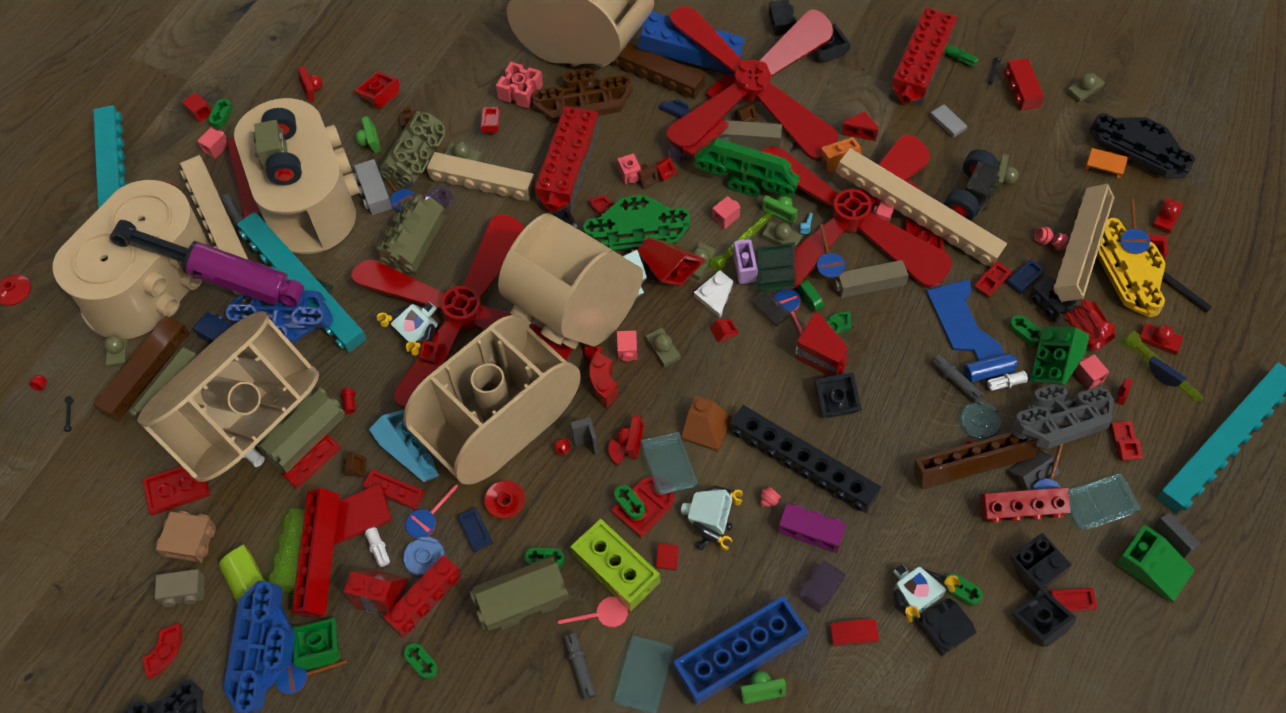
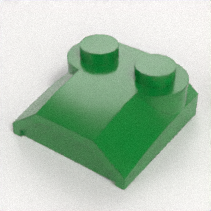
(316, 644)

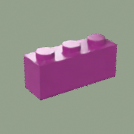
(811, 527)

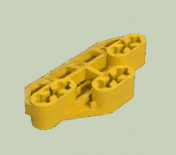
(1142, 271)

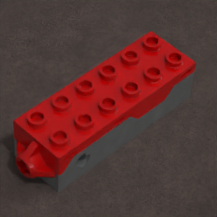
(923, 57)
(567, 159)

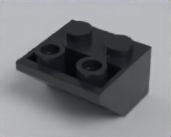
(1039, 564)

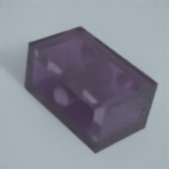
(821, 586)

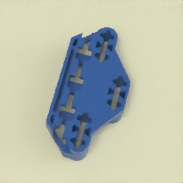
(290, 319)
(260, 648)

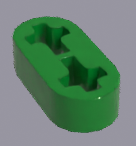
(223, 113)
(810, 296)
(1026, 330)
(626, 505)
(545, 553)
(962, 592)
(417, 665)

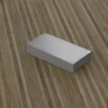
(948, 121)

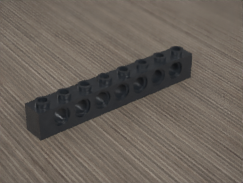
(815, 458)

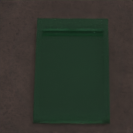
(776, 267)

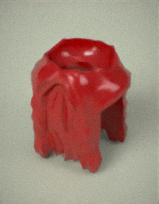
(1093, 322)

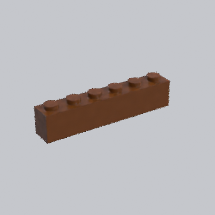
(661, 70)
(141, 368)
(972, 459)

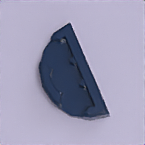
(675, 108)
(1165, 373)

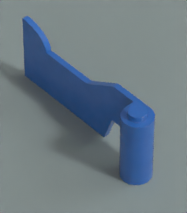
(966, 336)

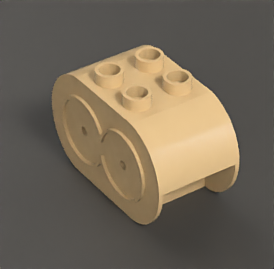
(577, 29)
(319, 206)
(568, 282)
(133, 285)
(229, 397)
(487, 409)

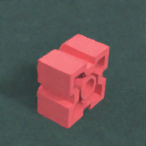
(519, 84)

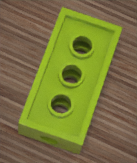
(614, 578)

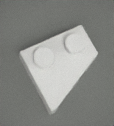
(715, 292)

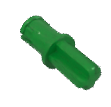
(961, 55)

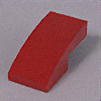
(993, 279)
(1125, 441)
(854, 632)

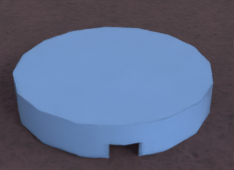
(422, 555)

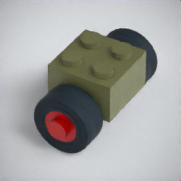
(271, 146)

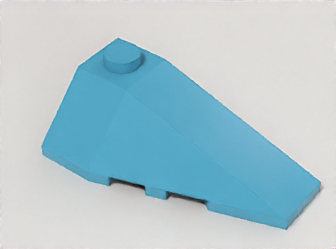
(403, 445)

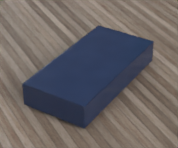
(1025, 276)
(475, 529)

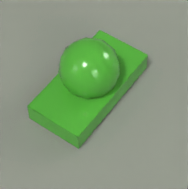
(368, 135)
(780, 208)
(762, 688)

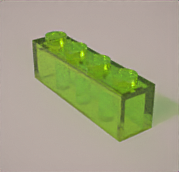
(287, 558)

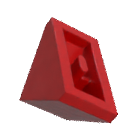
(860, 127)

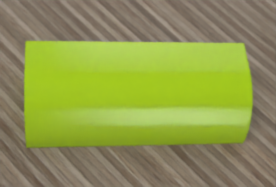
(240, 572)

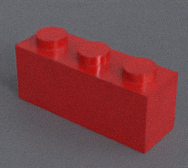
(1024, 84)

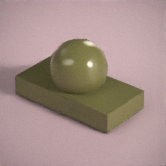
(1088, 84)
(463, 151)
(1007, 174)
(781, 234)
(707, 253)
(663, 347)
(116, 351)

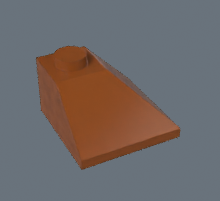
(706, 424)

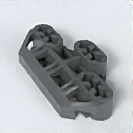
(1052, 411)

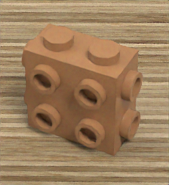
(185, 536)

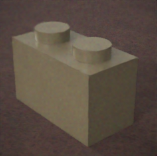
(179, 588)

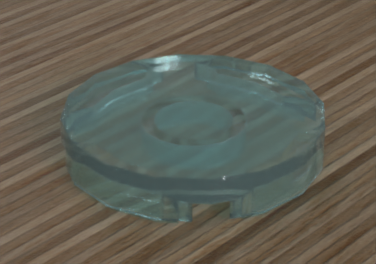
(980, 420)

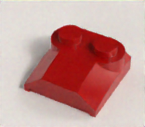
(379, 89)

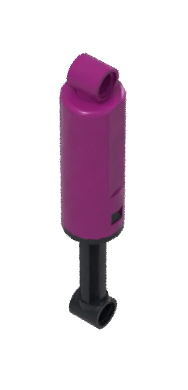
(216, 266)

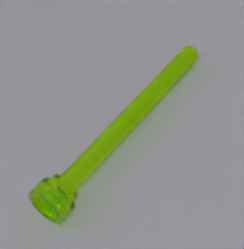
(719, 261)
(1134, 340)

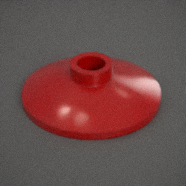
(14, 289)
(504, 491)

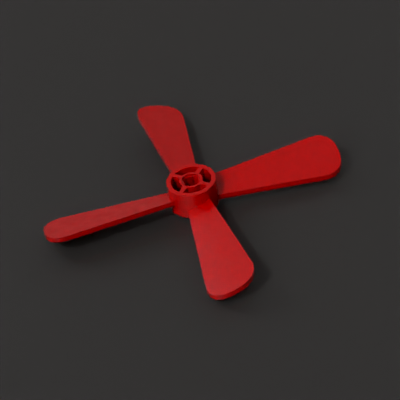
(753, 82)
(853, 214)
(459, 304)

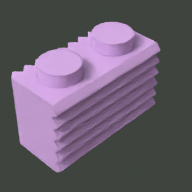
(745, 261)

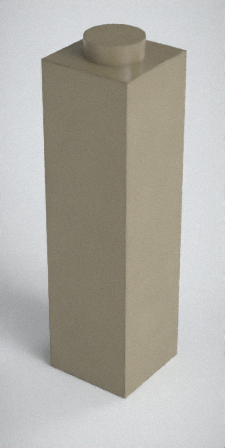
(753, 134)
(871, 279)

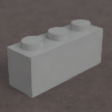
(372, 187)

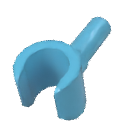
(805, 227)

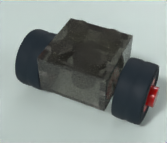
(983, 172)

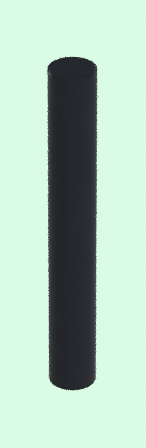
(1186, 292)

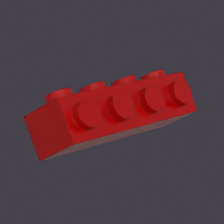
(1025, 503)
(423, 596)

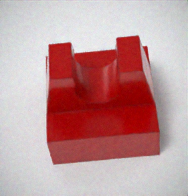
(665, 169)

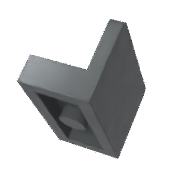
(584, 433)
(1034, 469)
(1176, 535)

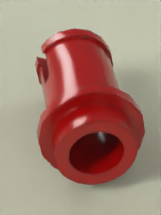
(348, 400)

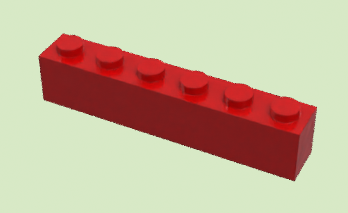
(316, 553)

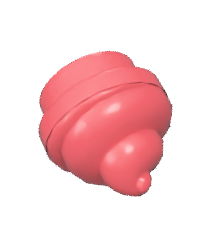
(1043, 235)
(1060, 241)
(769, 497)

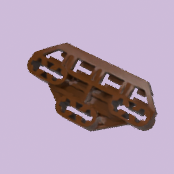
(584, 92)

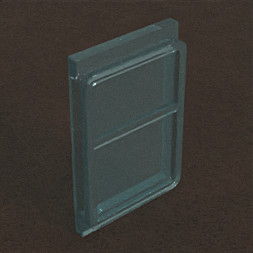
(669, 463)
(1102, 502)
(644, 674)

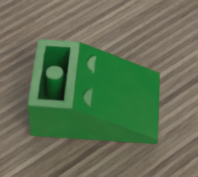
(1058, 354)
(1156, 563)

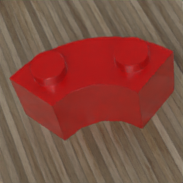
(603, 386)

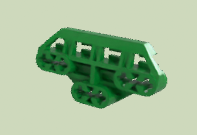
(747, 168)
(636, 222)

